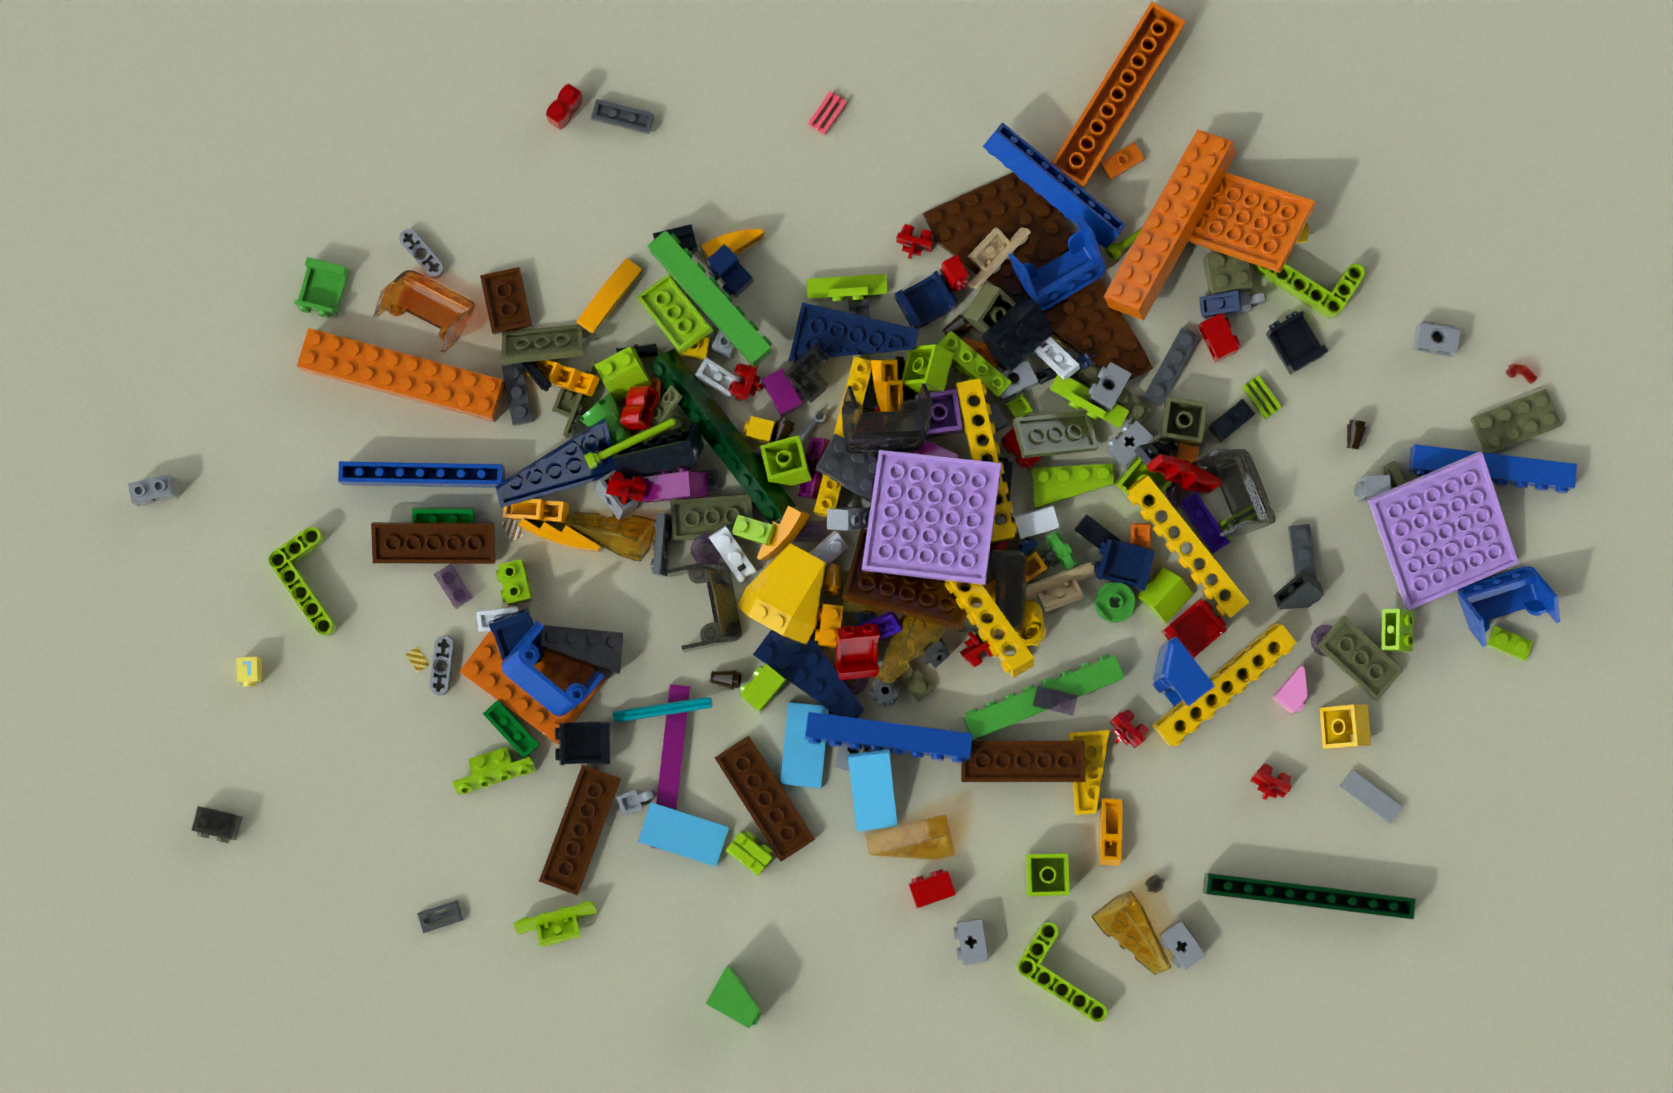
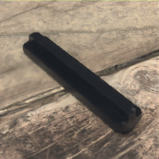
(537, 375)

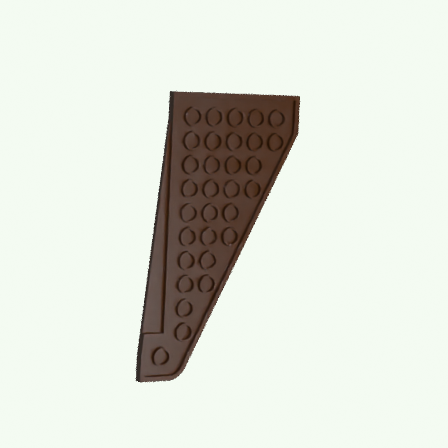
(1011, 204)

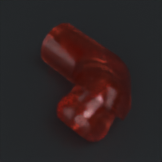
(1523, 370)

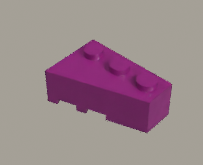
(675, 485)

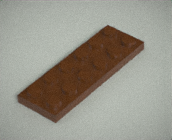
(433, 542)
(1025, 761)
(764, 798)
(580, 830)

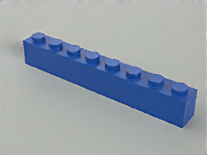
(1053, 184)
(1502, 468)
(420, 474)
(886, 735)

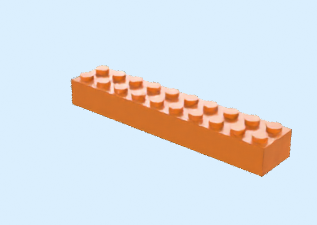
(1118, 94)
(1170, 224)
(401, 374)

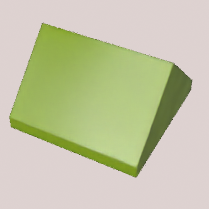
(1165, 594)

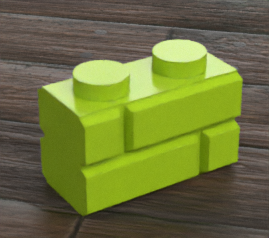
(749, 852)

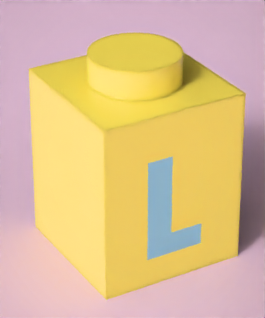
(249, 671)

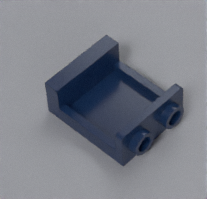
(926, 300)
(1124, 563)
(510, 630)

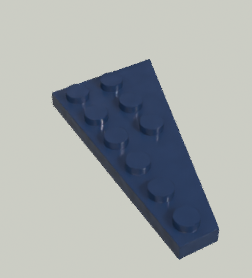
(848, 333)
(560, 468)
(809, 671)

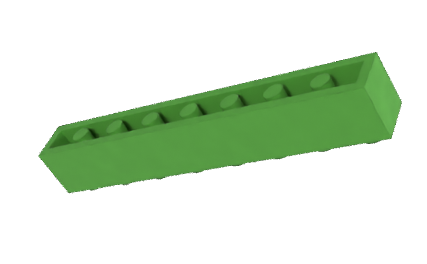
(710, 299)
(1019, 707)

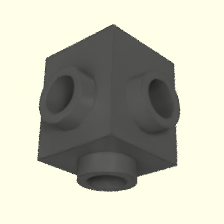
(935, 653)
(881, 698)

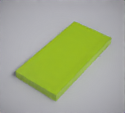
(674, 314)

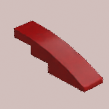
(1187, 474)

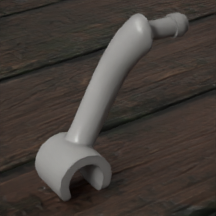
(811, 426)

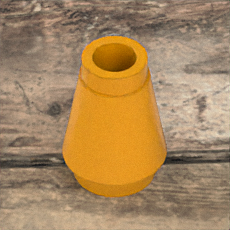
(832, 580)

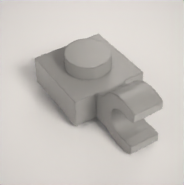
(1248, 300)
(632, 802)

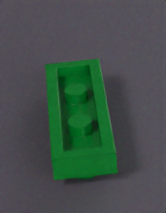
(443, 514)
(511, 729)

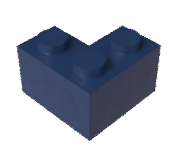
(726, 268)

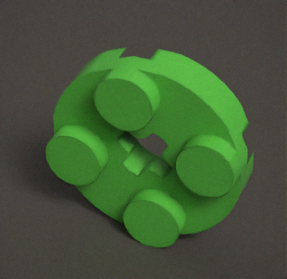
(1062, 551)
(1126, 603)

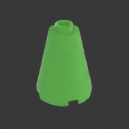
(609, 410)

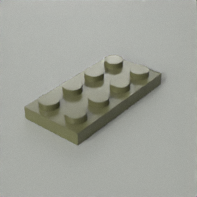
(542, 344)
(1516, 422)
(1055, 434)
(707, 515)
(1359, 658)

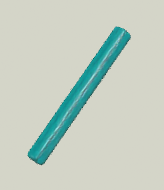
(662, 709)

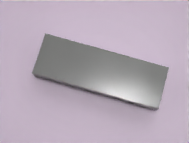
(1370, 796)

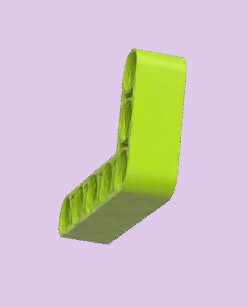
(1310, 286)
(299, 582)
(1055, 980)

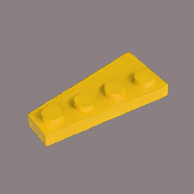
(1087, 793)

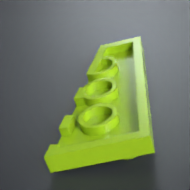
(1065, 482)

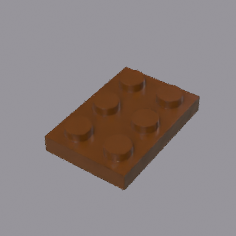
(506, 300)

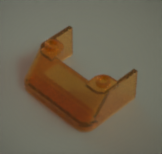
(428, 301)

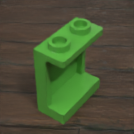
(322, 288)

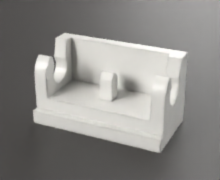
(1036, 521)

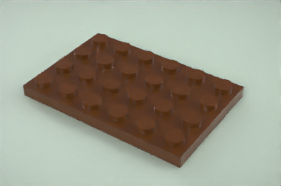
(902, 594)

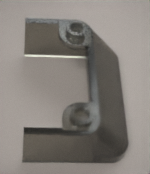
(886, 430)
(1241, 490)
(1010, 586)
(723, 603)

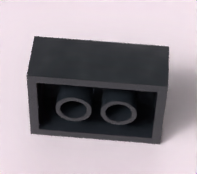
(1017, 334)

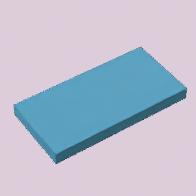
(801, 760)
(872, 790)
(683, 834)

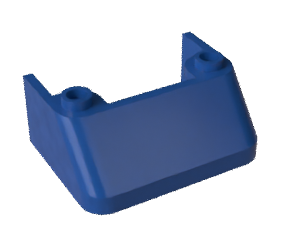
(1066, 273)
(1504, 595)
(520, 669)
(1179, 674)

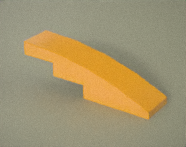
(609, 295)
(568, 377)
(567, 537)

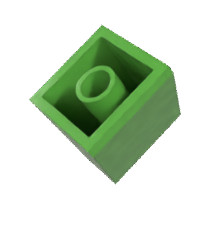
(734, 999)

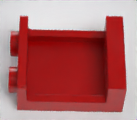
(1196, 627)
(857, 651)

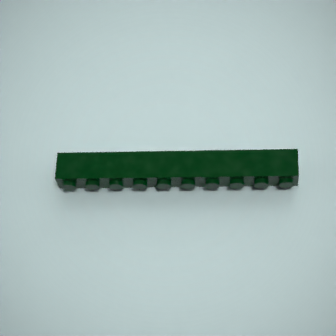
(722, 435)
(1309, 896)

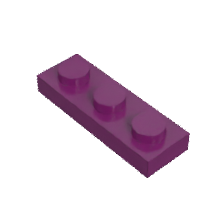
(815, 451)

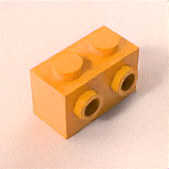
(830, 620)

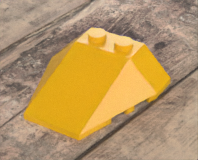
(787, 594)

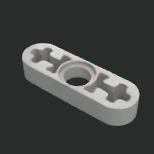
(417, 239)
(448, 651)

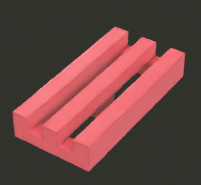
(836, 98)

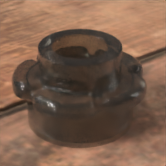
(1050, 558)
(1154, 883)

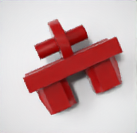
(905, 237)
(749, 382)
(626, 488)
(973, 647)
(1126, 731)
(1270, 785)

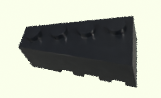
(660, 453)
(586, 646)

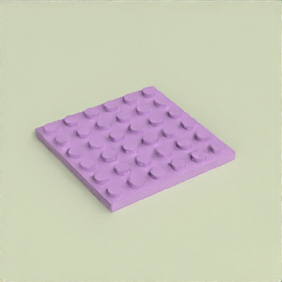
(931, 517)
(1443, 531)

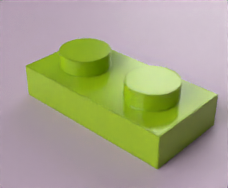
(753, 530)
(1509, 643)

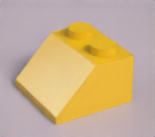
(1345, 726)

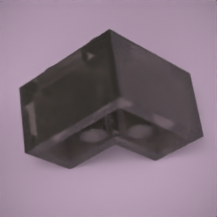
(804, 372)

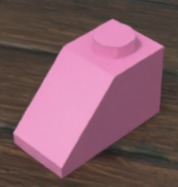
(1293, 691)

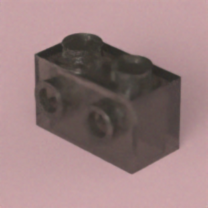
(216, 823)

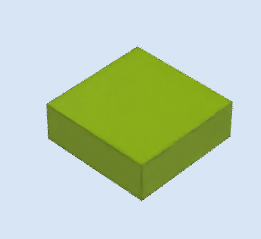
(1019, 407)

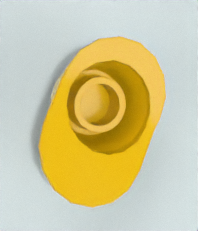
(1034, 628)

